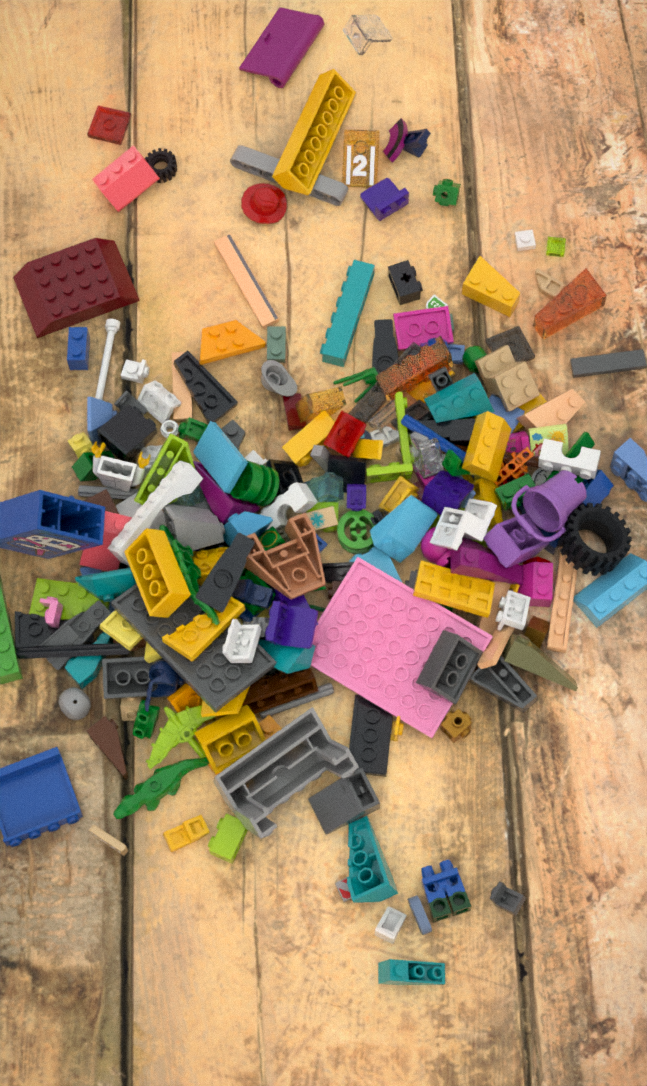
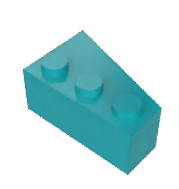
(459, 400)

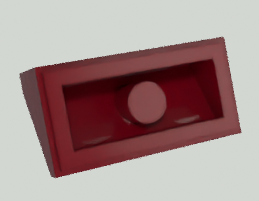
(291, 412)

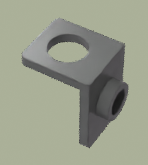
(126, 398)

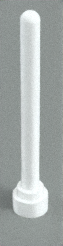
(111, 327)

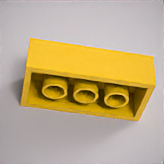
(157, 573)

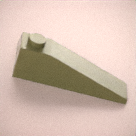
(526, 655)

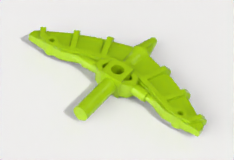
(177, 730)

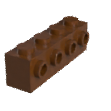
(280, 689)

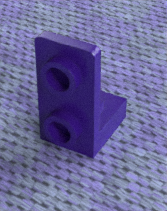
(356, 496)

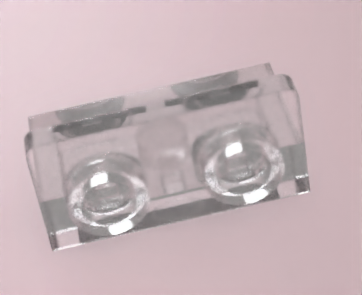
(427, 457)

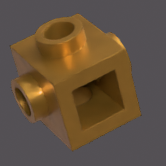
(456, 725)

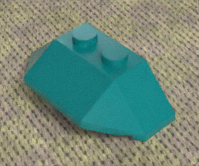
(108, 584)

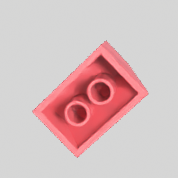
(126, 178)

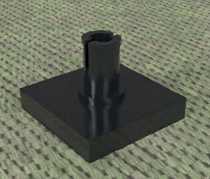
(349, 468)

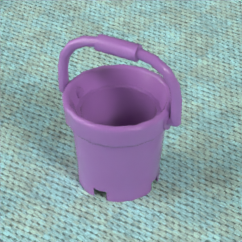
(550, 504)

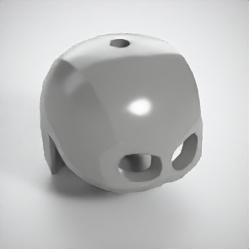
(71, 710)

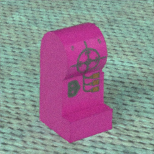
(517, 442)

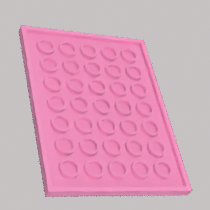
(379, 640)

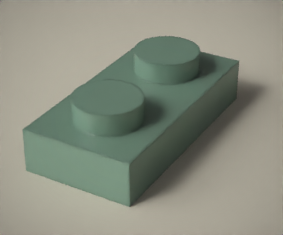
(276, 343)

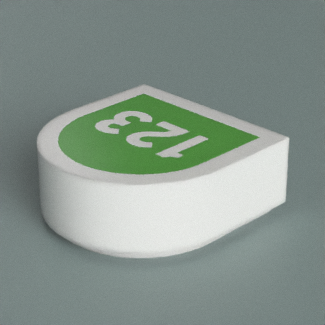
(435, 302)

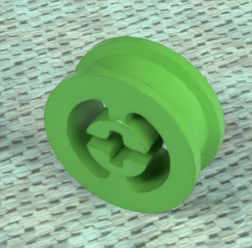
(357, 520)

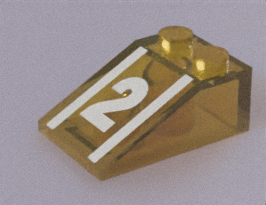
(360, 158)

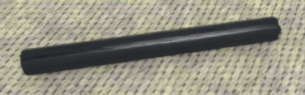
(71, 650)

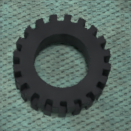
(603, 524)

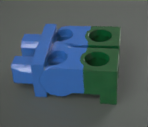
(442, 884)

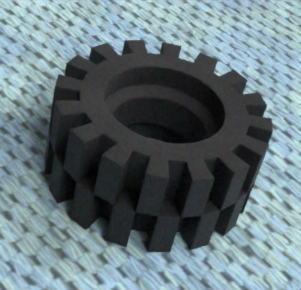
(163, 156)

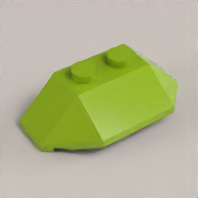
(168, 455)

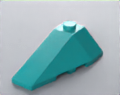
(288, 658)

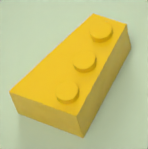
(490, 288)
(313, 434)

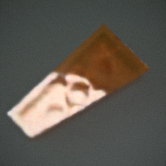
(570, 305)
(414, 369)

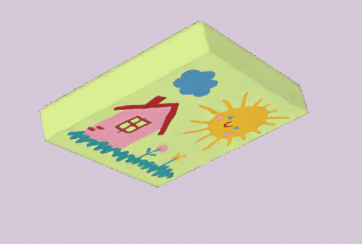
(555, 432)

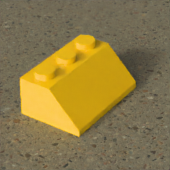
(487, 446)
(230, 738)

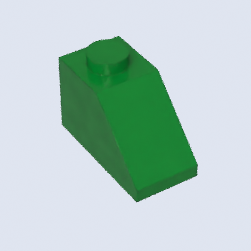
(84, 466)

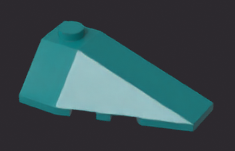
(368, 870)

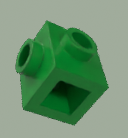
(452, 194)

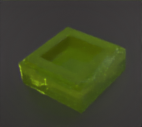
(556, 246)

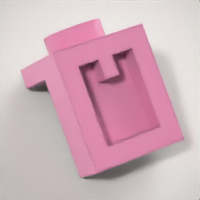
(54, 612)

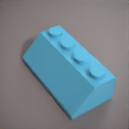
(613, 590)

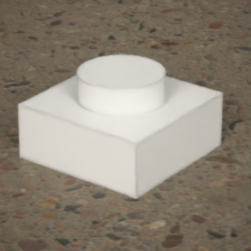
(525, 240)

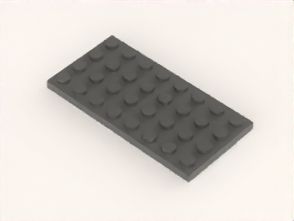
(211, 672)

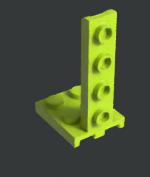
(395, 469)

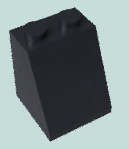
(127, 433)

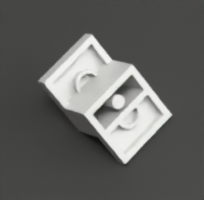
(470, 524)

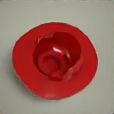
(264, 203)

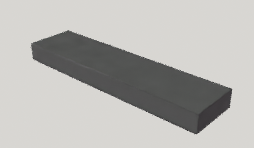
(608, 363)

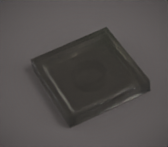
(515, 340)

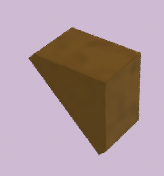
(537, 631)

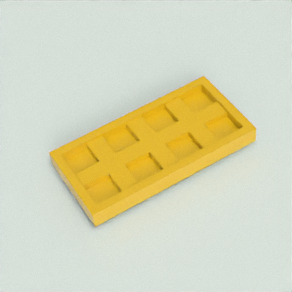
(454, 590)

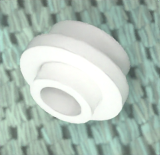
(169, 424)

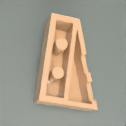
(553, 412)

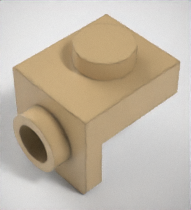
(129, 708)

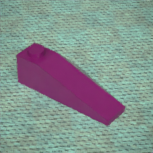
(221, 503)
(481, 562)

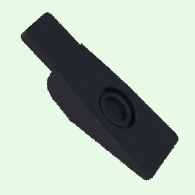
(384, 345)
(225, 574)

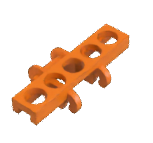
(521, 460)

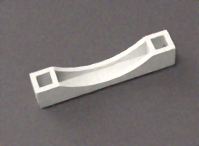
(178, 482)

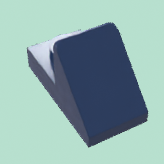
(416, 142)
(253, 594)

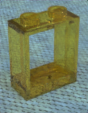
(327, 400)

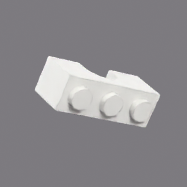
(583, 465)
(297, 497)

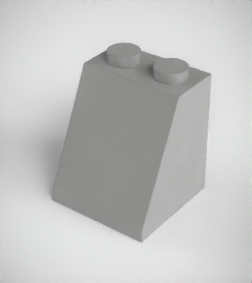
(193, 526)

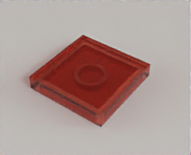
(109, 125)

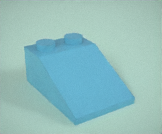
(403, 528)

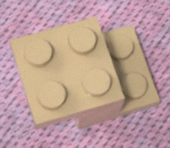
(507, 378)

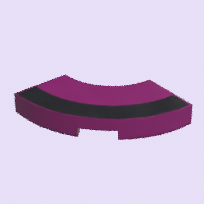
(397, 137)

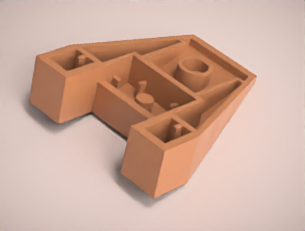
(293, 566)

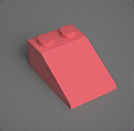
(99, 556)

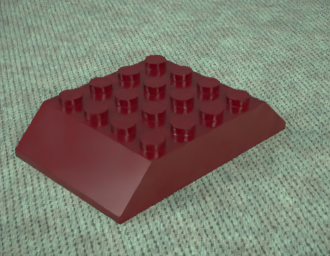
(74, 285)

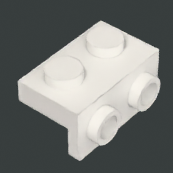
(241, 642)

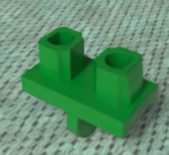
(145, 721)

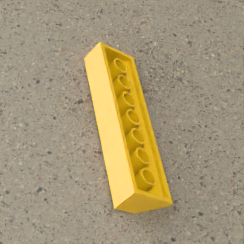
(314, 133)

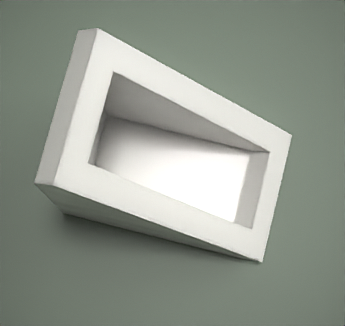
(390, 925)

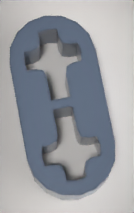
(419, 915)

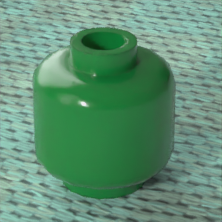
(472, 354)

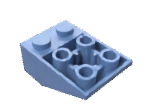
(631, 465)

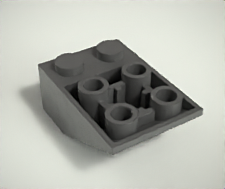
(344, 801)

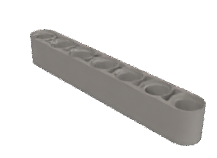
(265, 165)

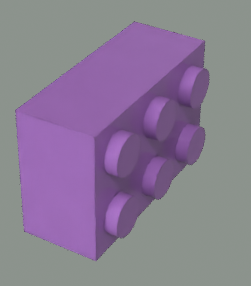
(513, 543)

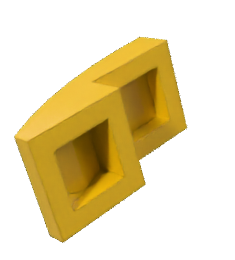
(187, 833)

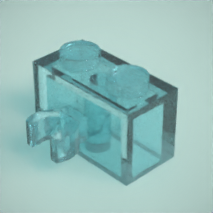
(327, 487)

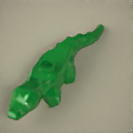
(189, 571)
(163, 782)

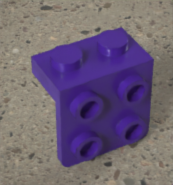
(384, 198)
(446, 491)
(291, 625)

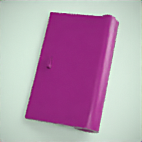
(283, 45)

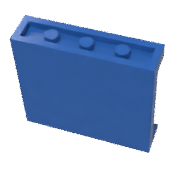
(36, 797)

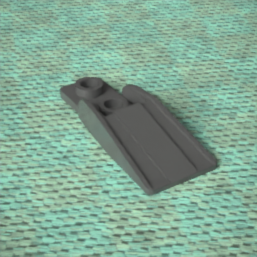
(77, 631)

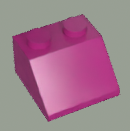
(537, 583)

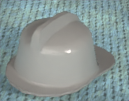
(277, 379)

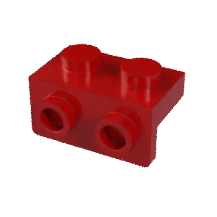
(345, 434)

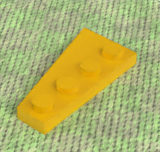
(201, 632)

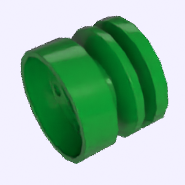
(256, 484)

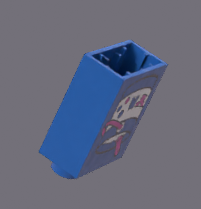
(50, 524)

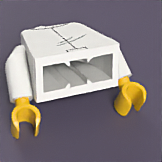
(118, 473)

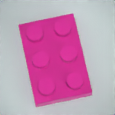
(421, 326)

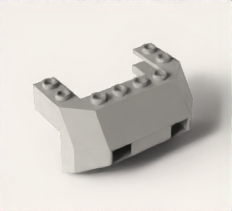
(280, 769)

